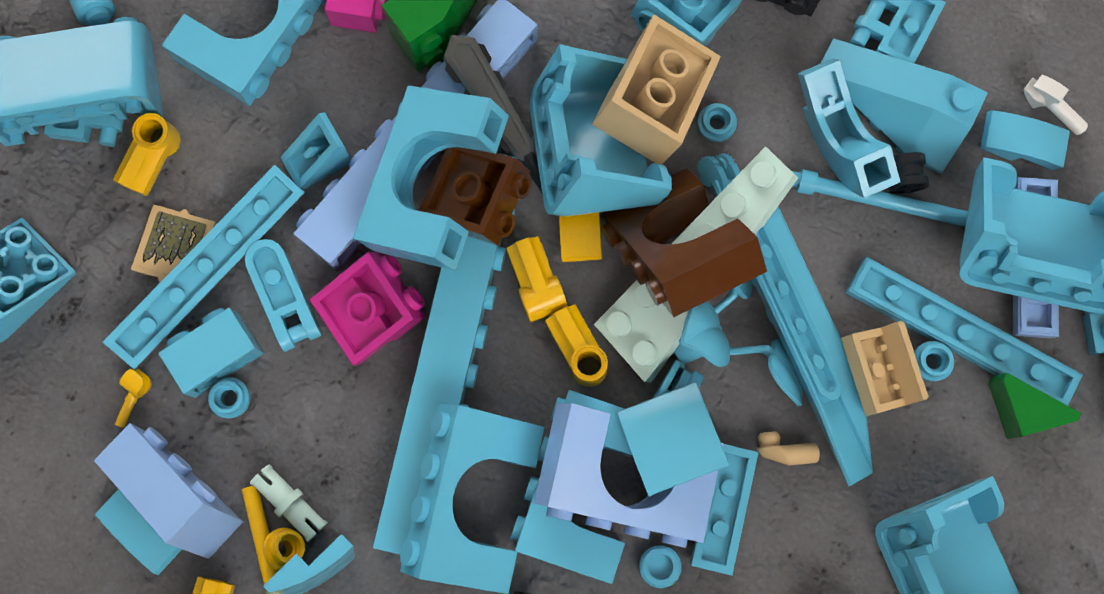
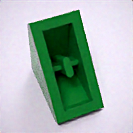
(1027, 409)

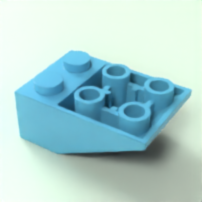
(28, 275)

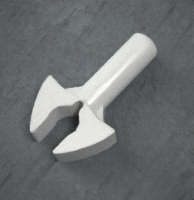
(1051, 94)

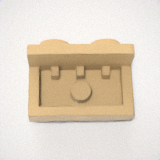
(884, 368)

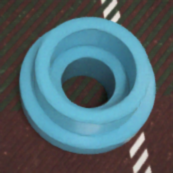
(724, 114)
(944, 358)
(217, 395)

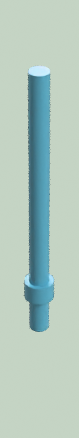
(809, 182)

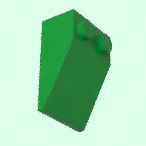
(425, 27)

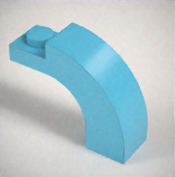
(846, 145)

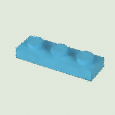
(726, 513)

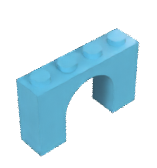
(243, 64)
(424, 125)
(559, 539)
(435, 544)

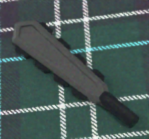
(470, 65)

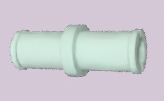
(288, 502)

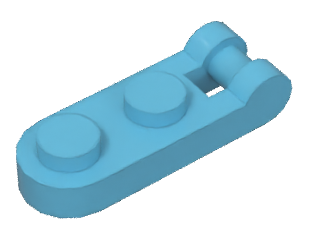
(280, 293)

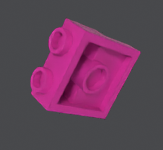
(369, 306)

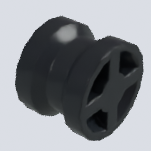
(910, 173)

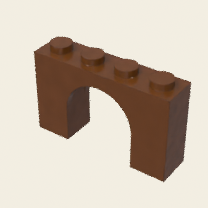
(687, 271)

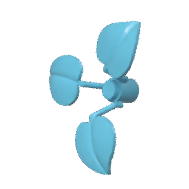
(704, 338)

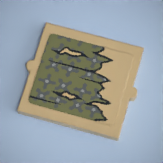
(168, 240)

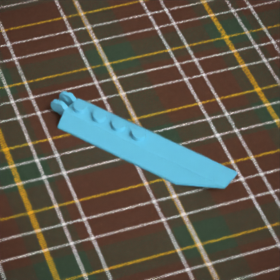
(805, 332)

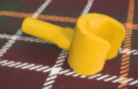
(137, 385)

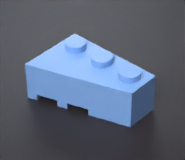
(167, 492)

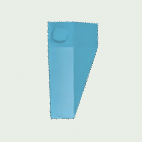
(909, 102)

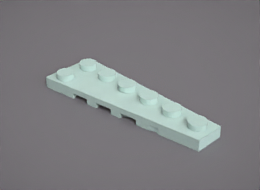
(648, 332)

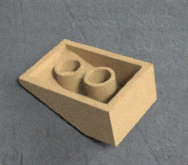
(657, 91)

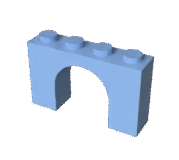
(574, 484)

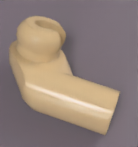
(786, 454)

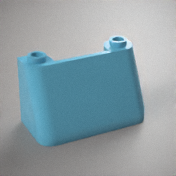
(76, 77)
(577, 162)
(1032, 242)
(948, 544)

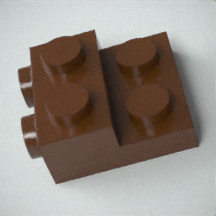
(478, 191)

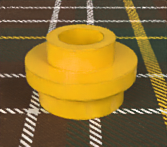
(290, 539)

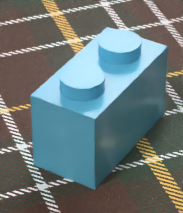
(210, 351)

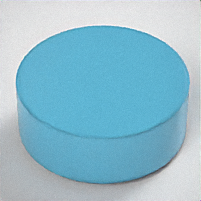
(660, 566)

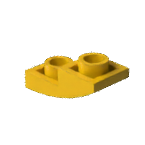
(581, 237)

